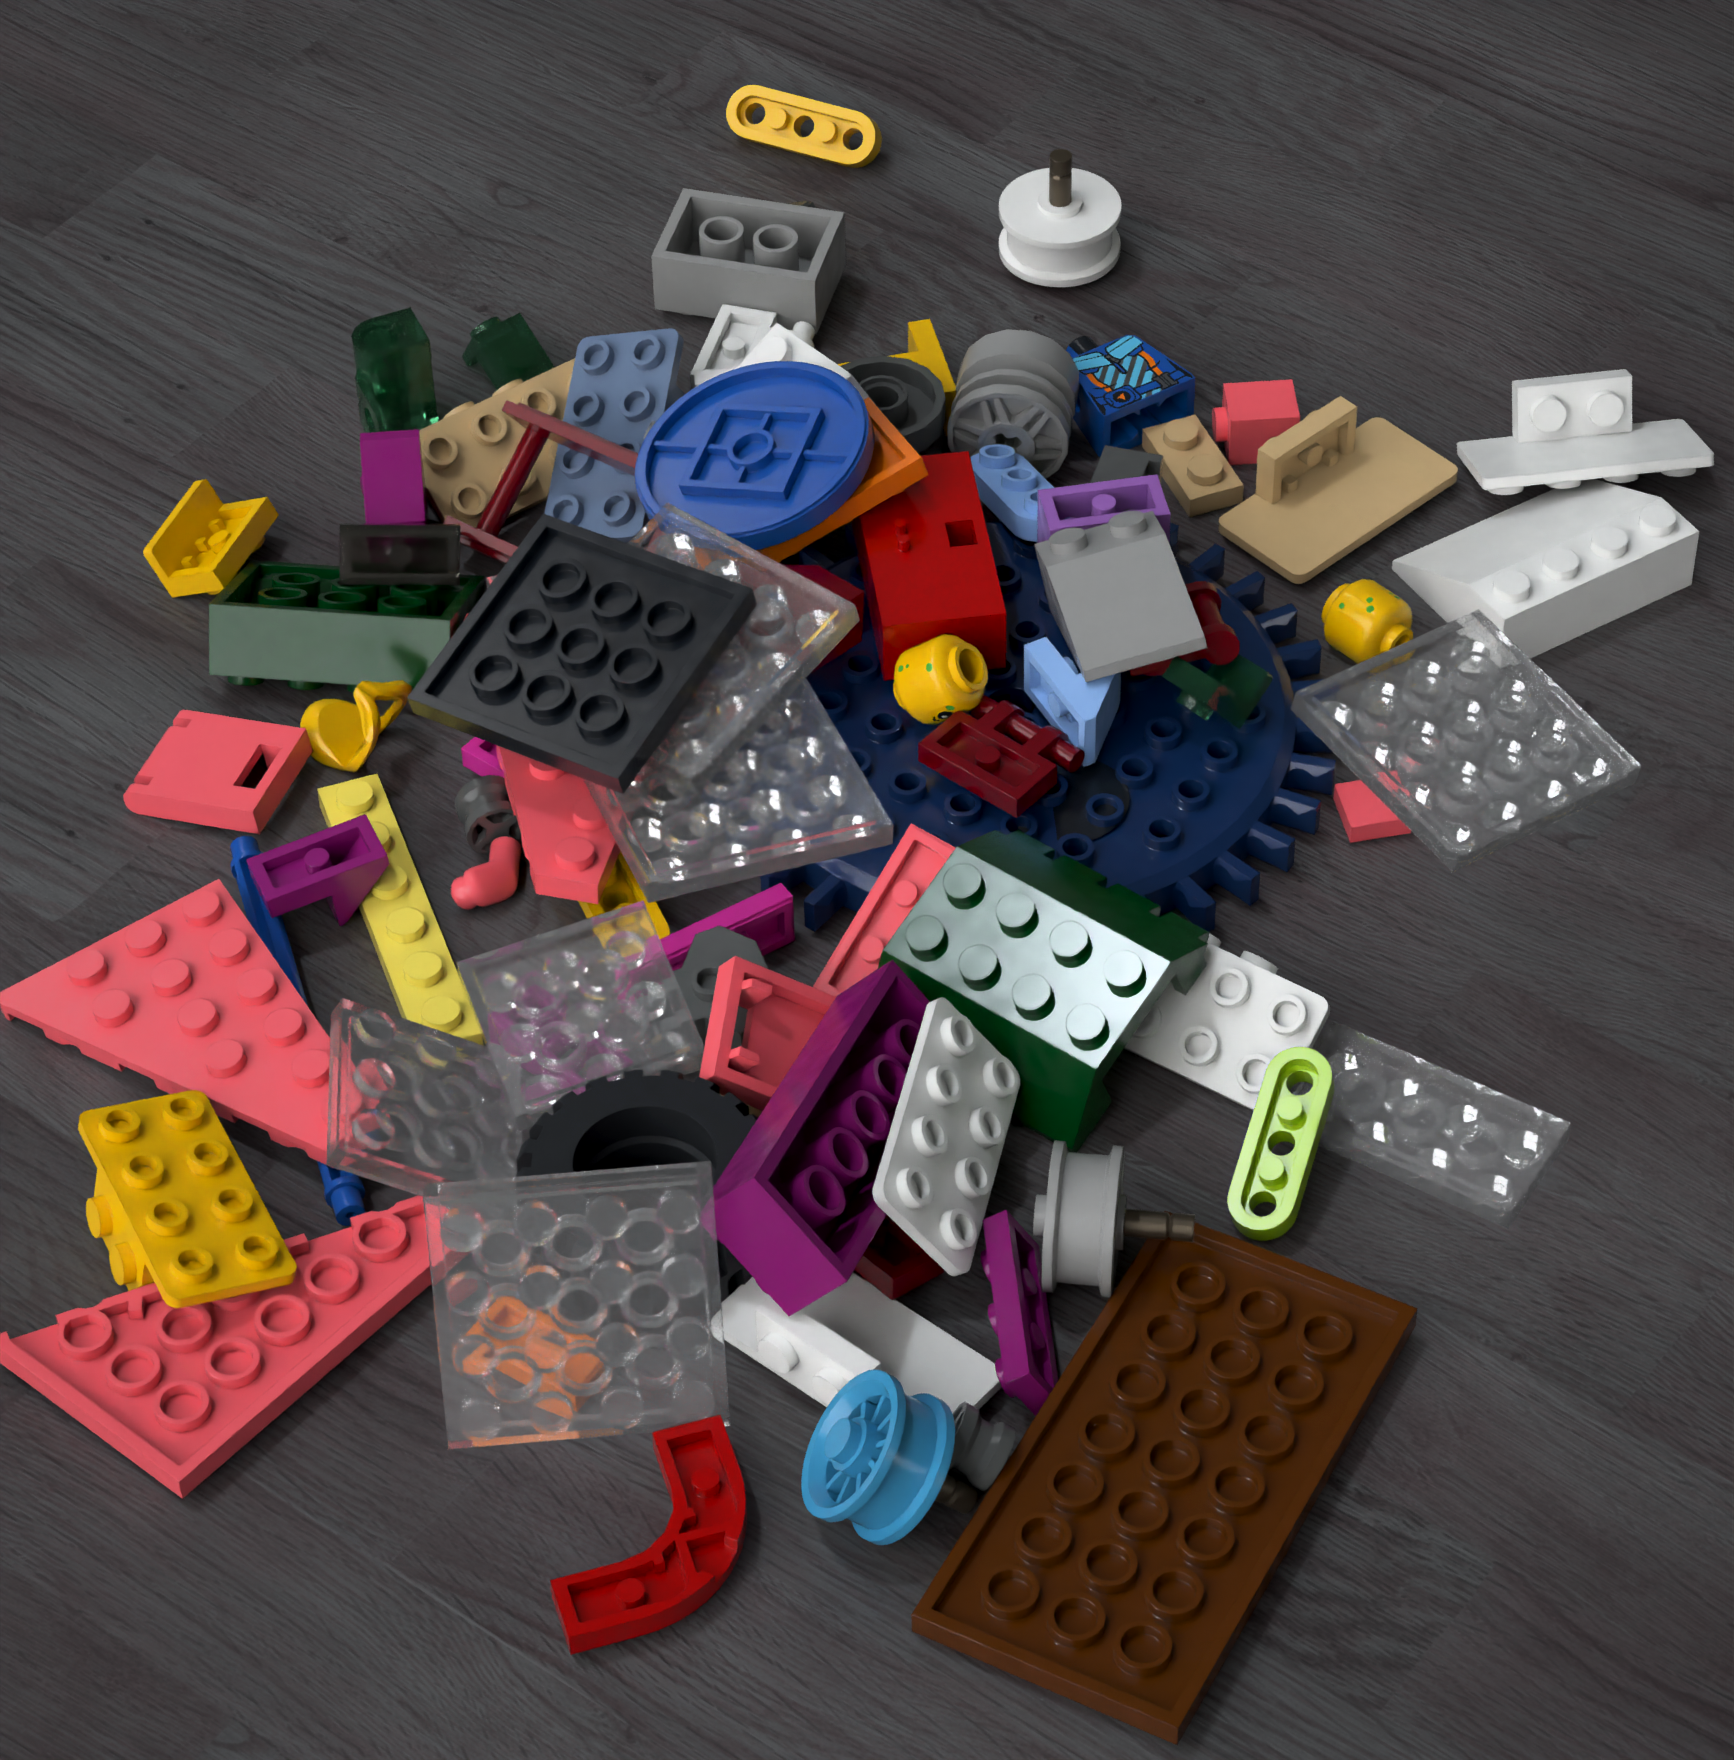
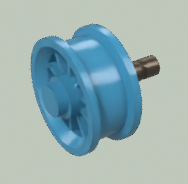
(882, 1459)

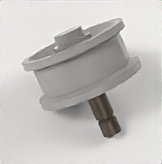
(1088, 1218)

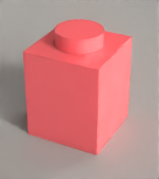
(1252, 416)

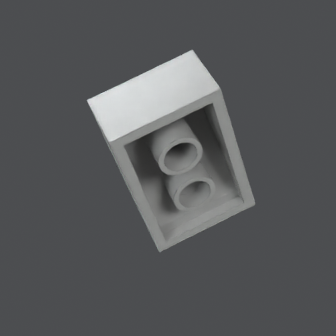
(1118, 595)

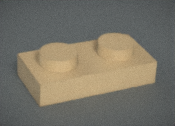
(1193, 465)

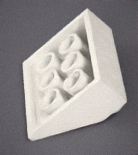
(1557, 563)

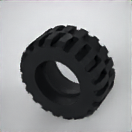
(640, 1125)

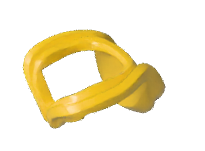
(347, 732)

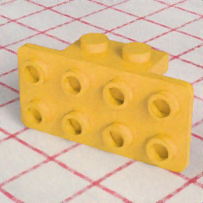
(179, 1203)

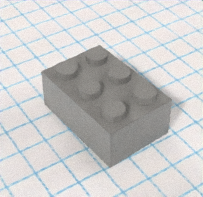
(748, 257)

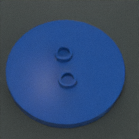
(759, 451)

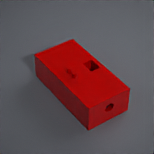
(932, 565)

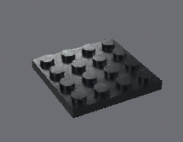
(582, 652)

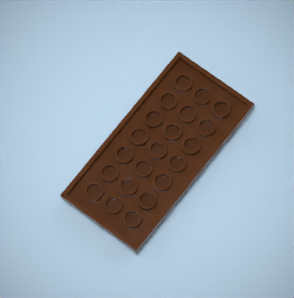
(1166, 1478)

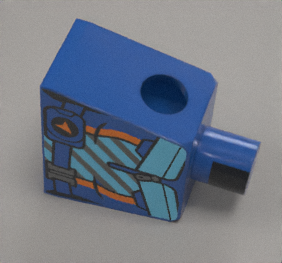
(1126, 390)

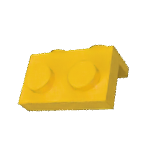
(207, 540)

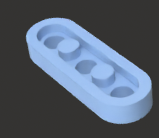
(1009, 488)

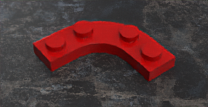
(683, 1563)

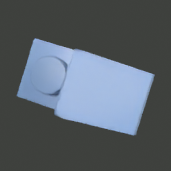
(1069, 702)

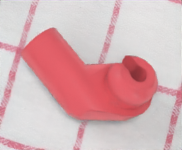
(492, 880)

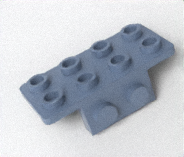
(614, 394)

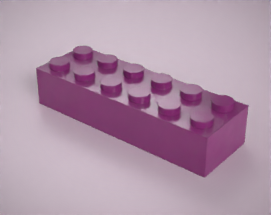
(803, 1179)

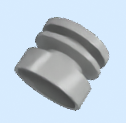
(1016, 394)

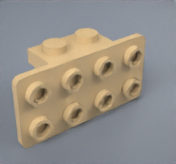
(475, 443)
(1332, 490)

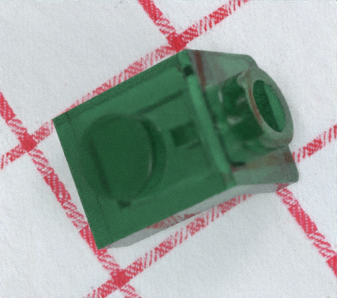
(506, 350)
(1224, 690)

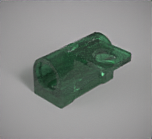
(394, 373)

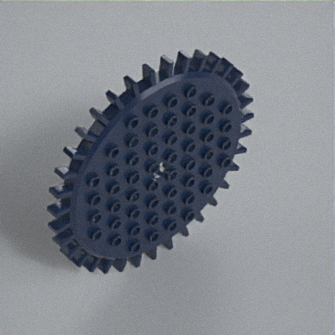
(1176, 784)

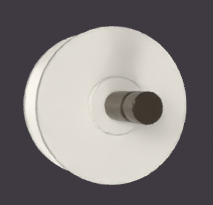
(1059, 225)

